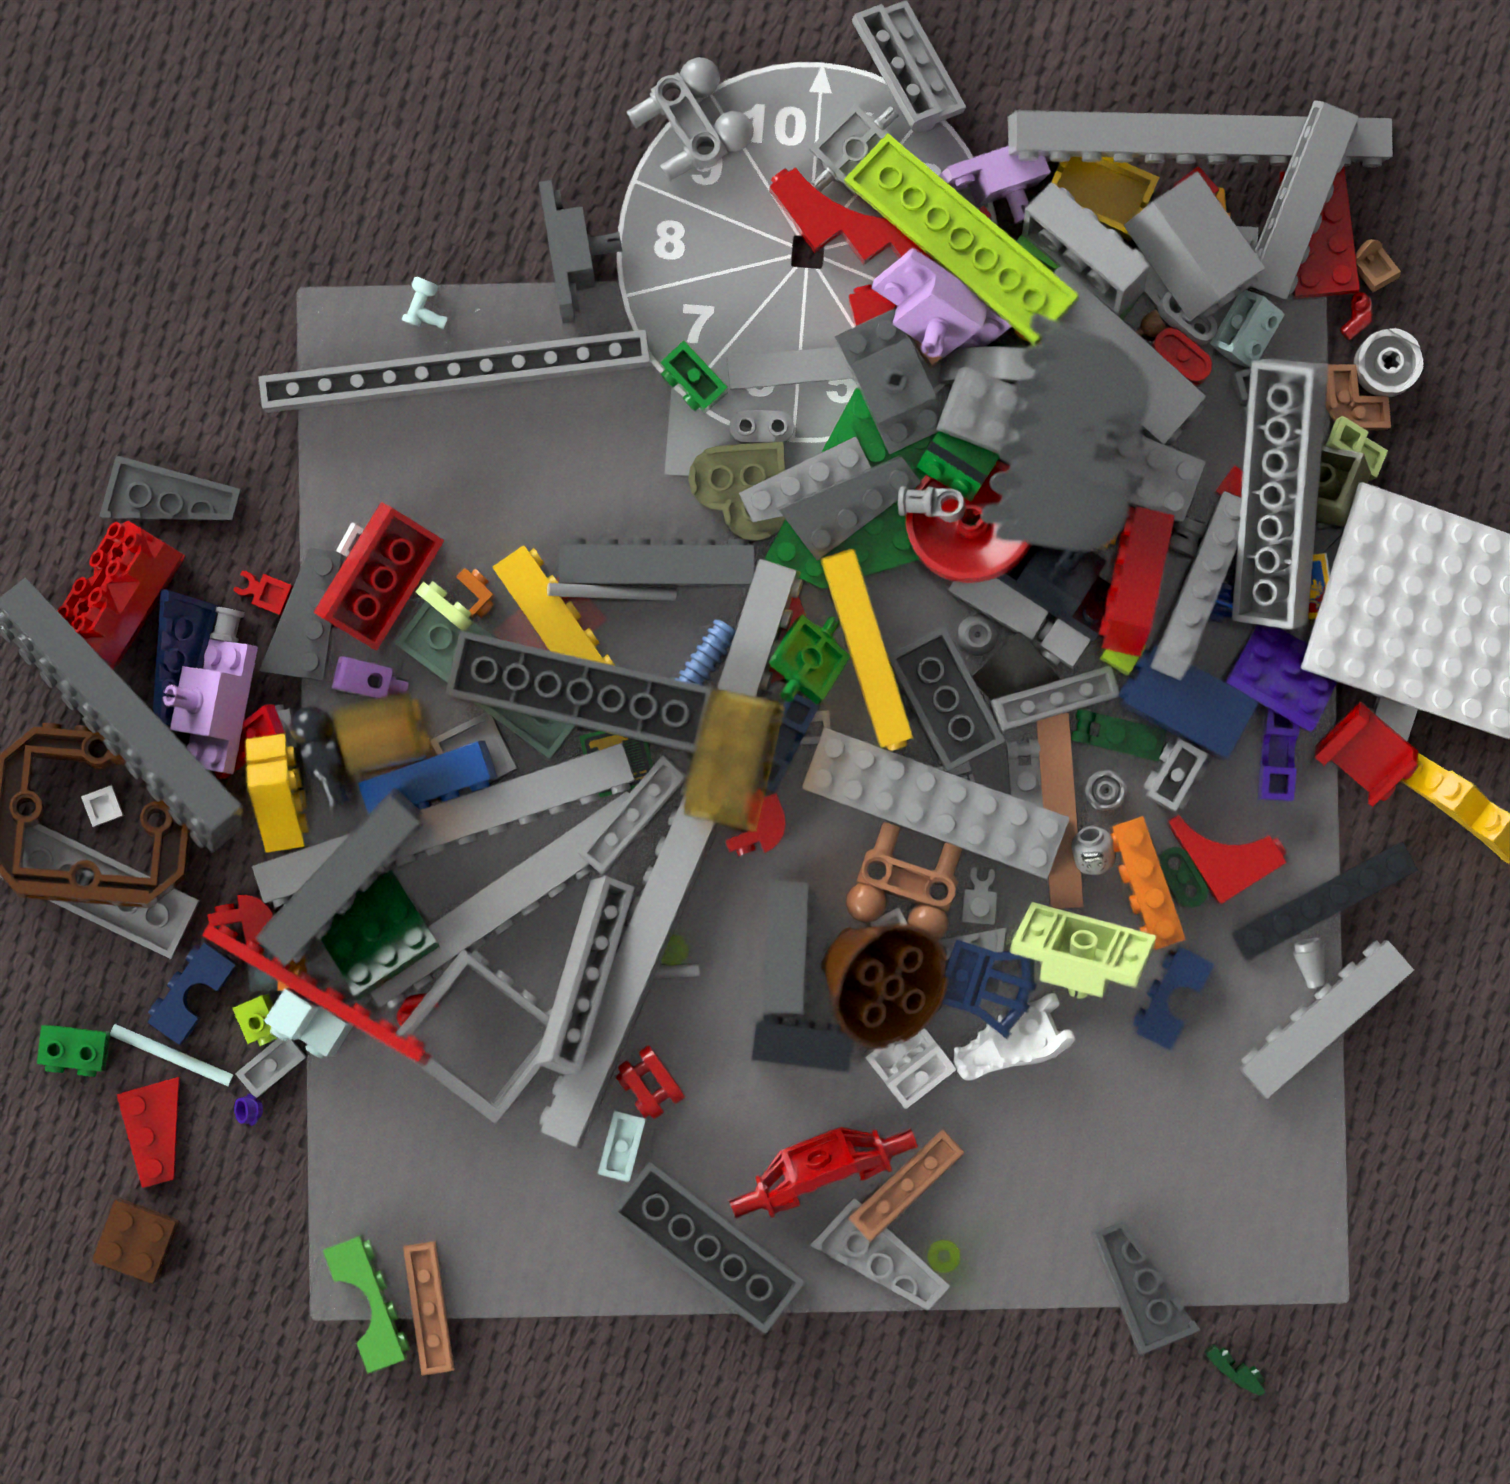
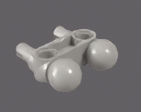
(696, 79)

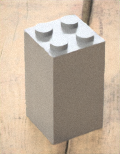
(1195, 248)

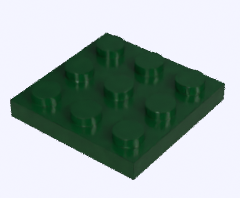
(377, 936)

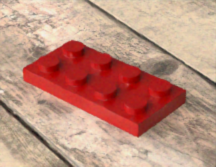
(1331, 258)

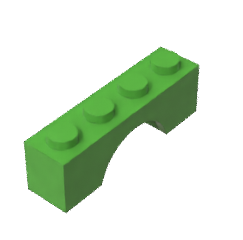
(353, 1264)

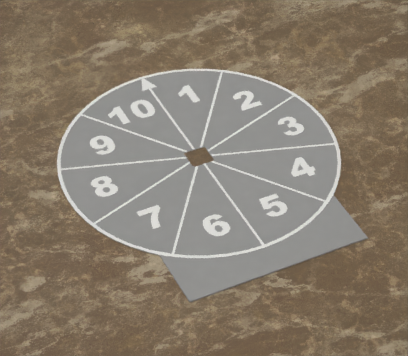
(715, 251)

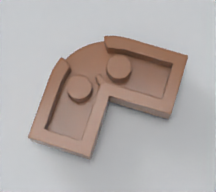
(1344, 400)

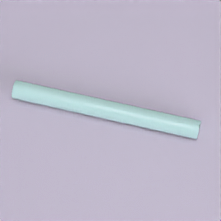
(171, 1055)

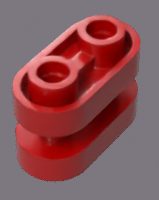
(1183, 355)
(648, 1102)

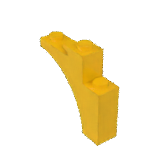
(1464, 804)

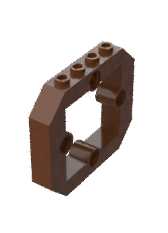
(16, 771)

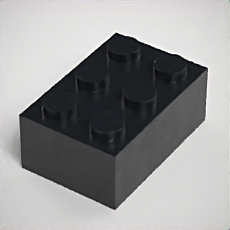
(801, 1044)

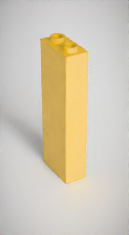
(866, 649)

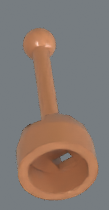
(1151, 324)

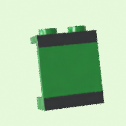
(957, 464)

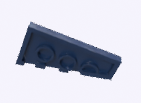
(182, 641)

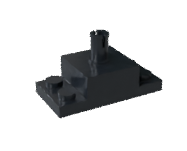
(1063, 585)

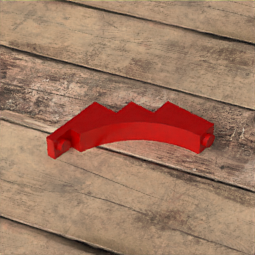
(824, 220)

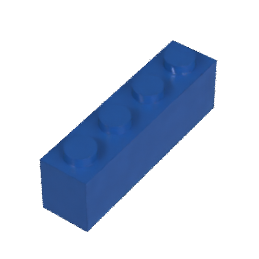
(434, 777)

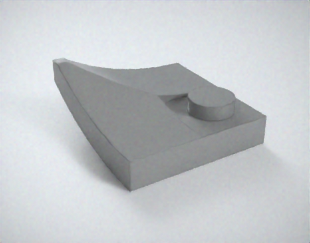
(478, 729)

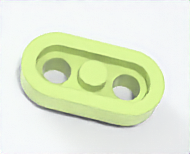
(435, 596)

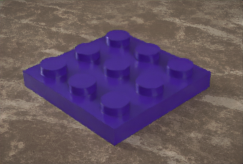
(1273, 676)

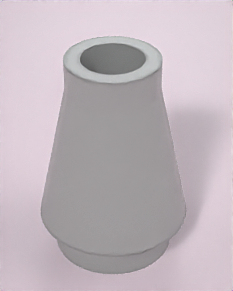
(1311, 961)

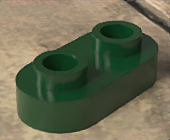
(1185, 875)

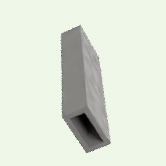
(1171, 394)

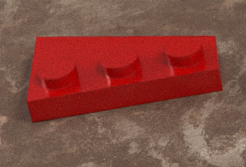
(151, 1127)

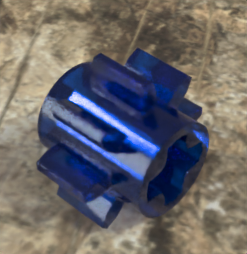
(1223, 604)

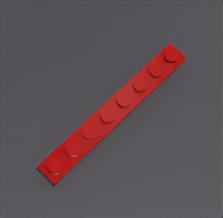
(330, 999)

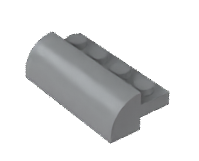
(909, 65)

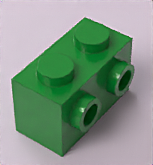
(694, 377)
(73, 1048)

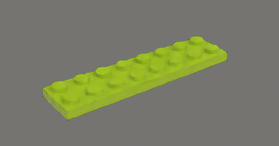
(959, 237)

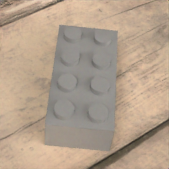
(1085, 248)

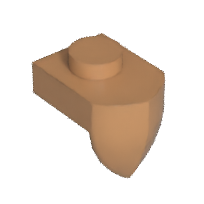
(1375, 265)

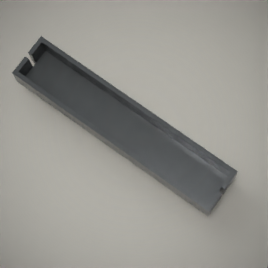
(118, 716)

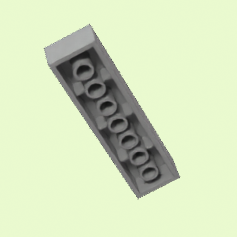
(978, 415)
(1279, 493)
(935, 803)

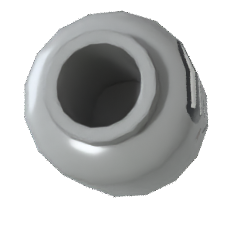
(1093, 850)

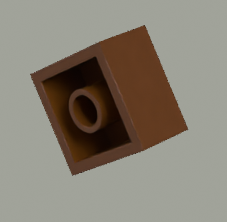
(135, 1240)

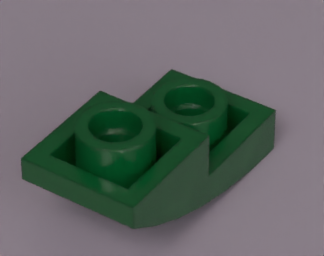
(1242, 1375)

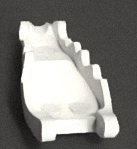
(1031, 1042)

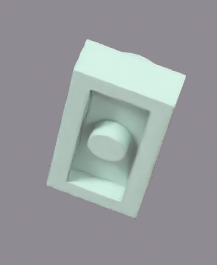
(621, 1146)

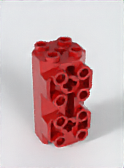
(123, 592)

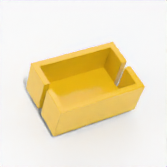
(1107, 189)
(276, 792)

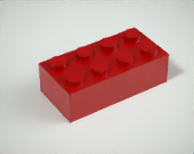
(379, 576)
(1136, 581)

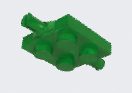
(809, 659)

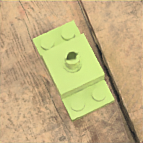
(1082, 950)

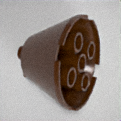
(885, 982)

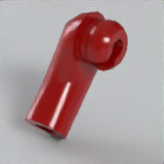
(1360, 315)
(409, 1006)

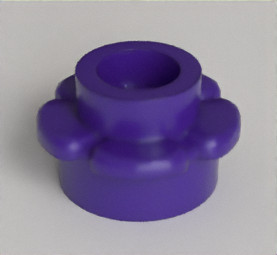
(248, 1110)

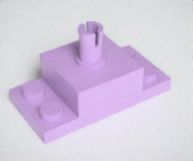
(997, 177)
(937, 306)
(213, 703)

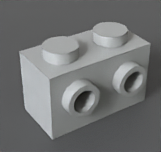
(1179, 769)

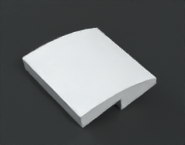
(911, 1067)

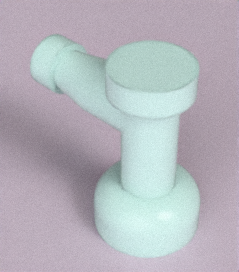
(417, 312)

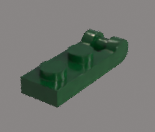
(1119, 735)

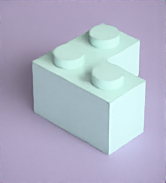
(303, 1019)

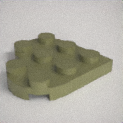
(726, 471)

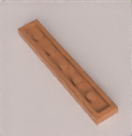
(1059, 797)

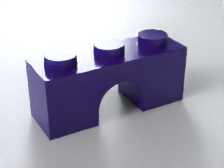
(1277, 765)

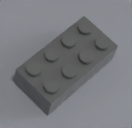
(945, 699)
(787, 947)

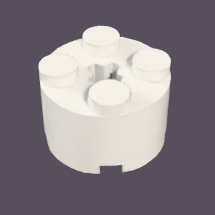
(1406, 359)

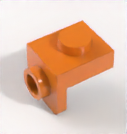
(477, 584)

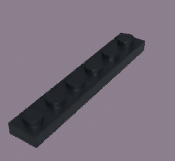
(1323, 901)

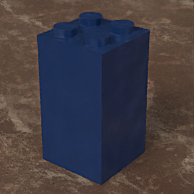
(1193, 708)

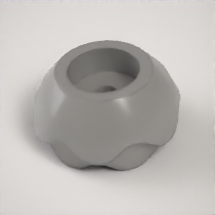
(967, 638)
(1109, 780)

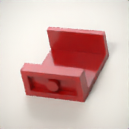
(1369, 752)

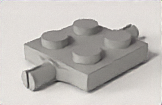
(848, 144)

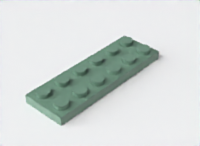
(433, 643)

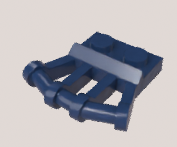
(967, 978)

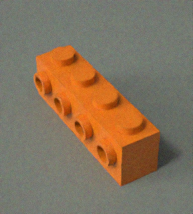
(1149, 888)

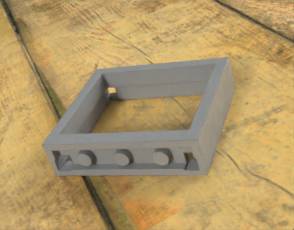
(525, 1072)

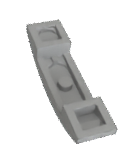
(998, 362)

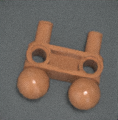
(906, 881)

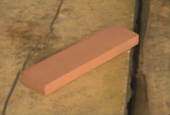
(906, 1185)
(428, 1308)

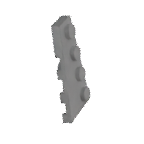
(803, 479)
(882, 1260)

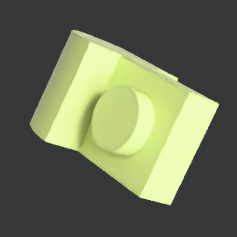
(1354, 438)

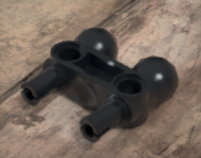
(314, 731)

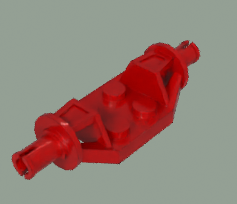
(818, 1163)

